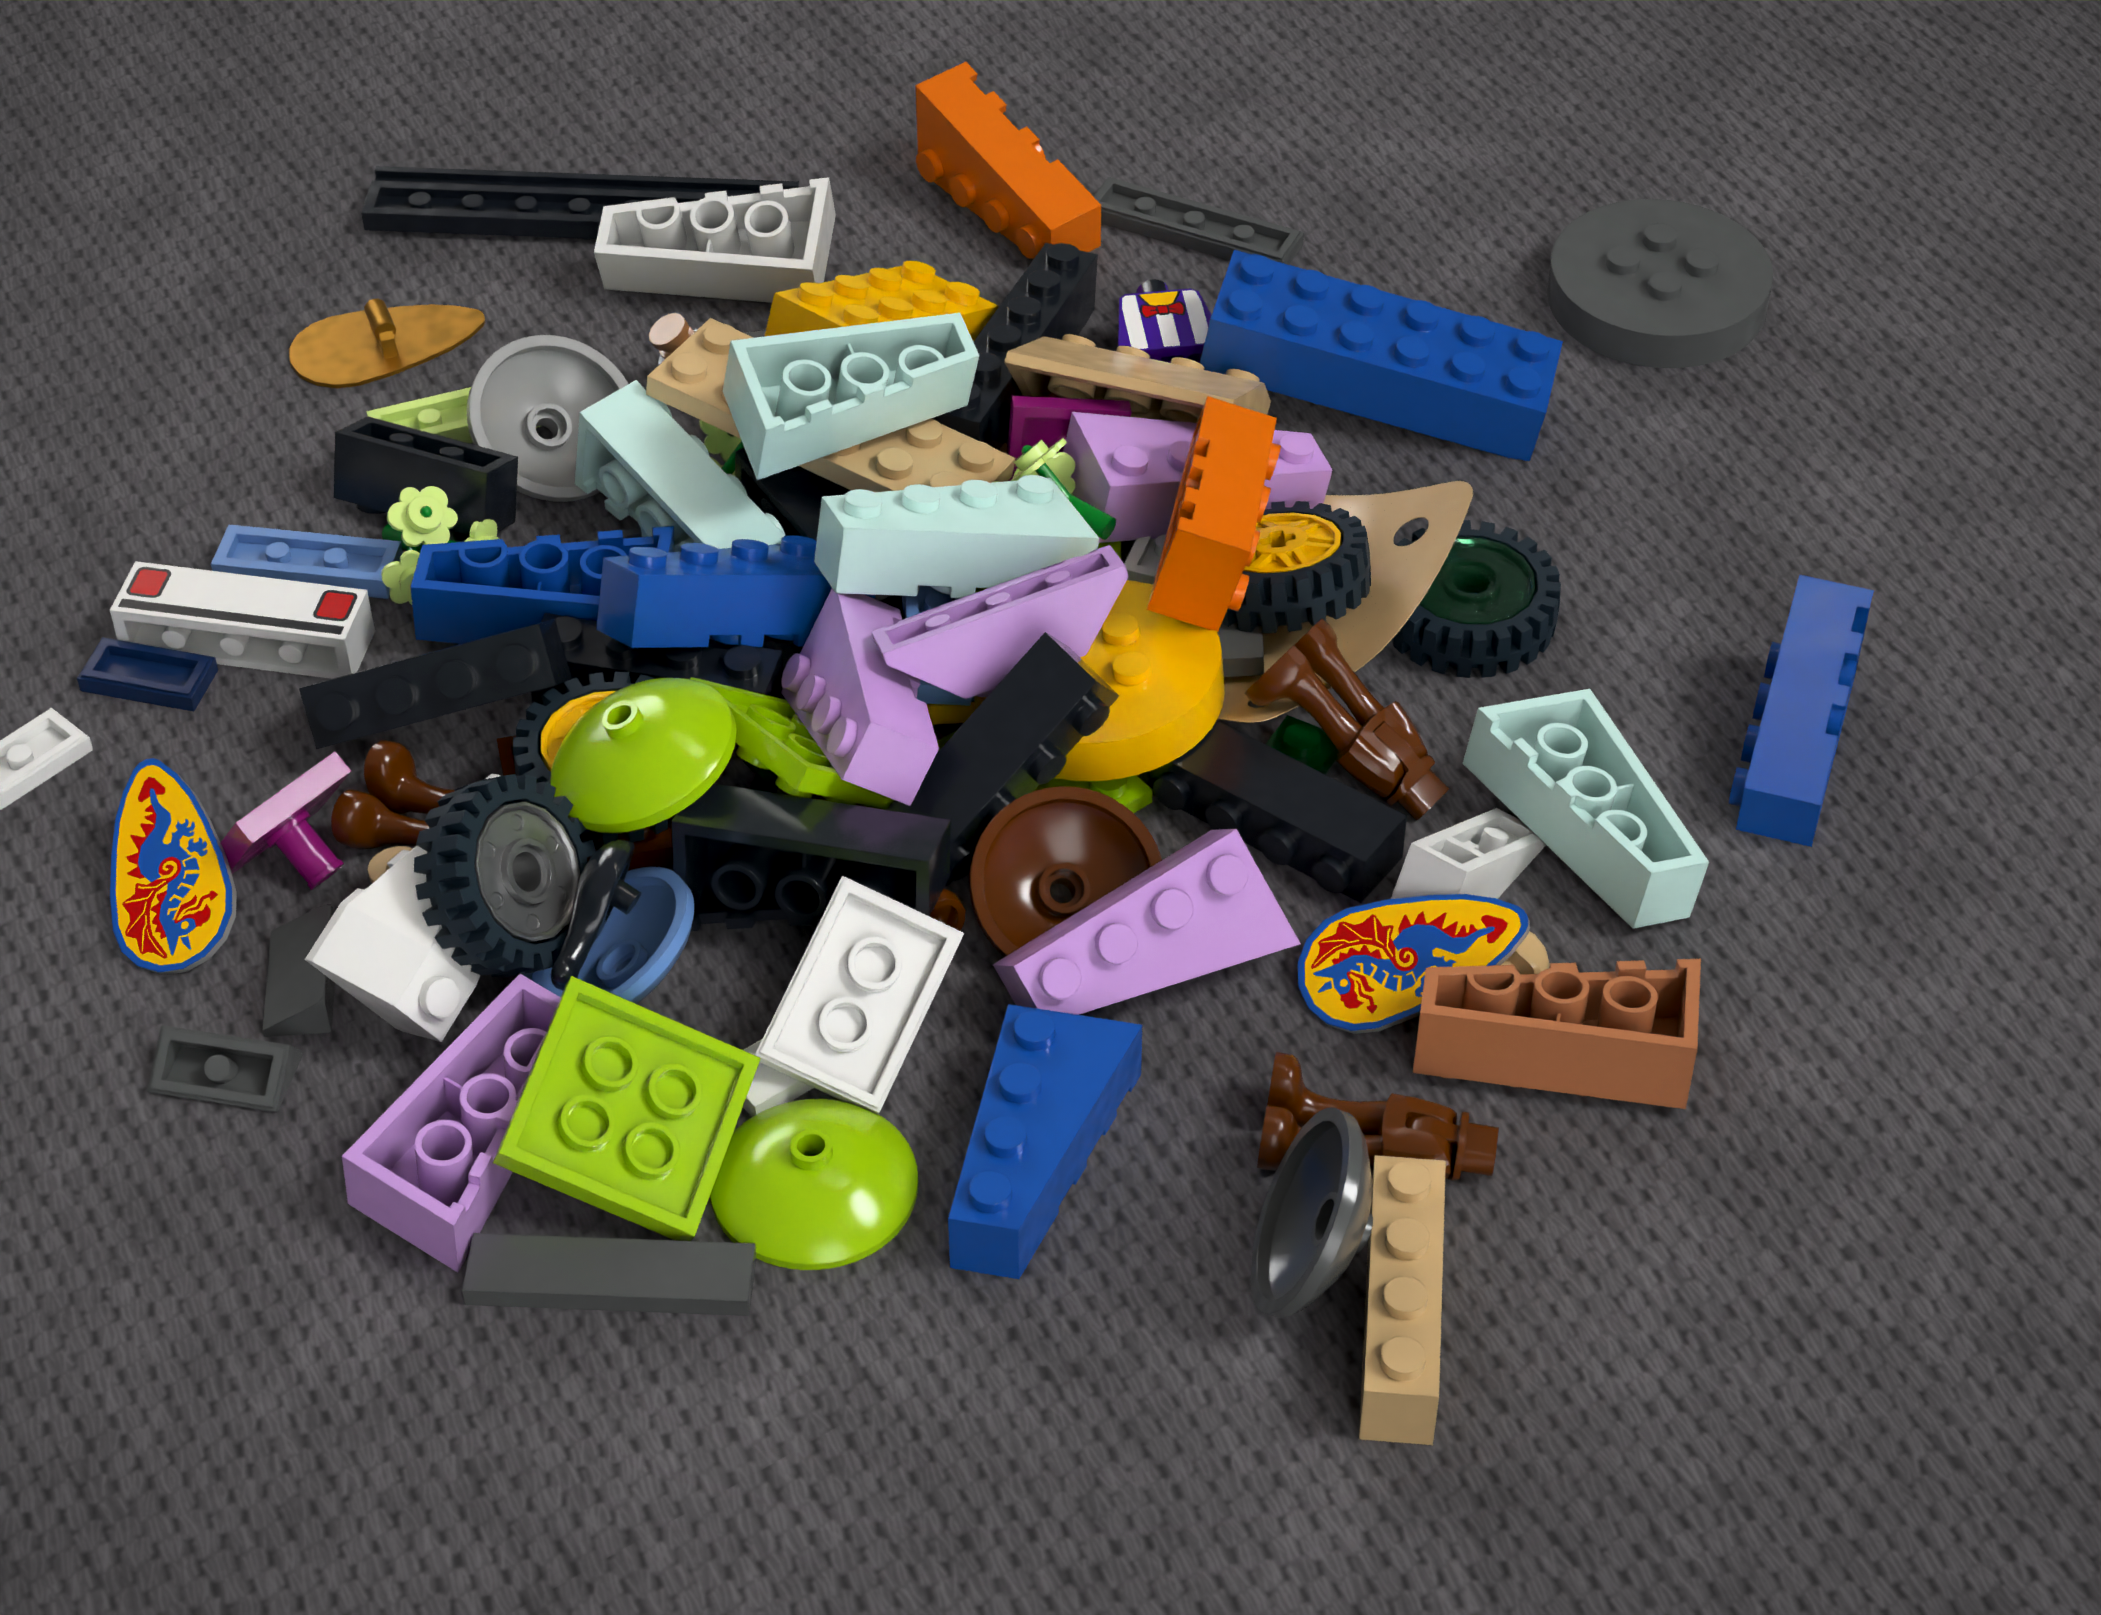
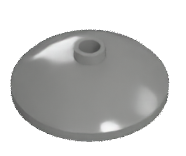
(534, 385)

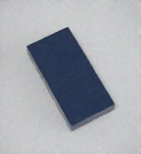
(147, 674)

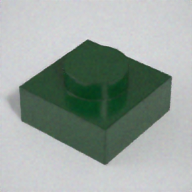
(1304, 743)

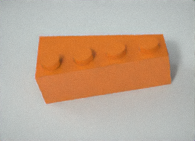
(998, 169)
(1216, 515)

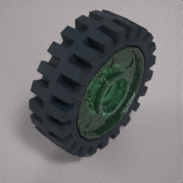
(1486, 606)

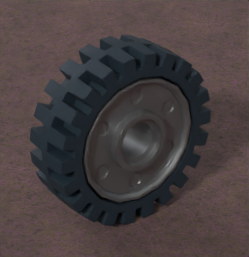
(502, 873)

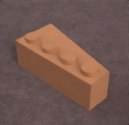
(1564, 1030)

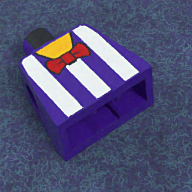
(1164, 321)

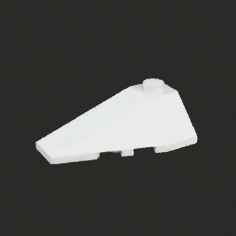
(389, 955)

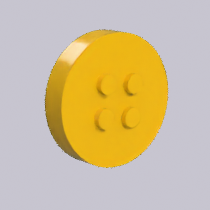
(1166, 688)

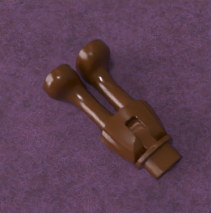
(1377, 747)
(393, 786)
(1391, 1127)

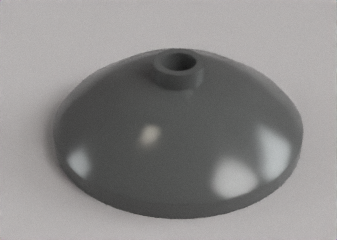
(1312, 1215)

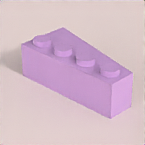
(1137, 464)
(858, 705)
(1158, 929)
(432, 1152)

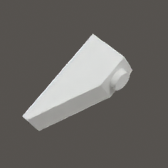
(1469, 858)

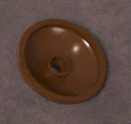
(1049, 840)

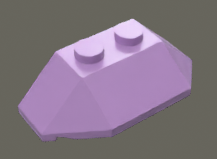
(984, 635)

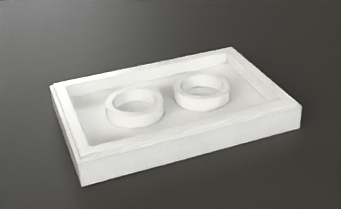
(859, 996)

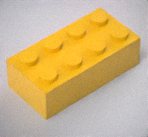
(877, 297)

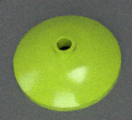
(644, 754)
(820, 1206)

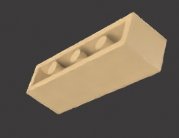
(1403, 1301)

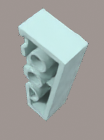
(844, 386)
(663, 474)
(947, 536)
(1590, 802)

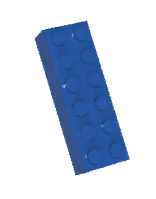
(1382, 355)

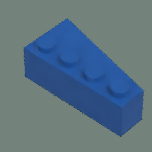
(491, 588)
(712, 591)
(1801, 712)
(1038, 1120)

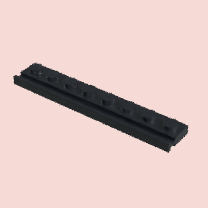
(521, 200)

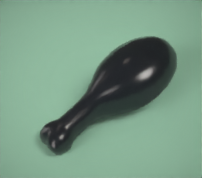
(596, 894)

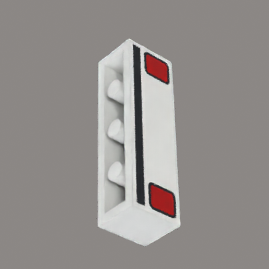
(246, 619)

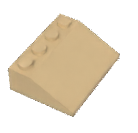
(1152, 386)

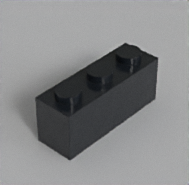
(383, 458)

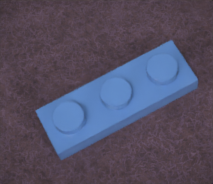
(307, 557)

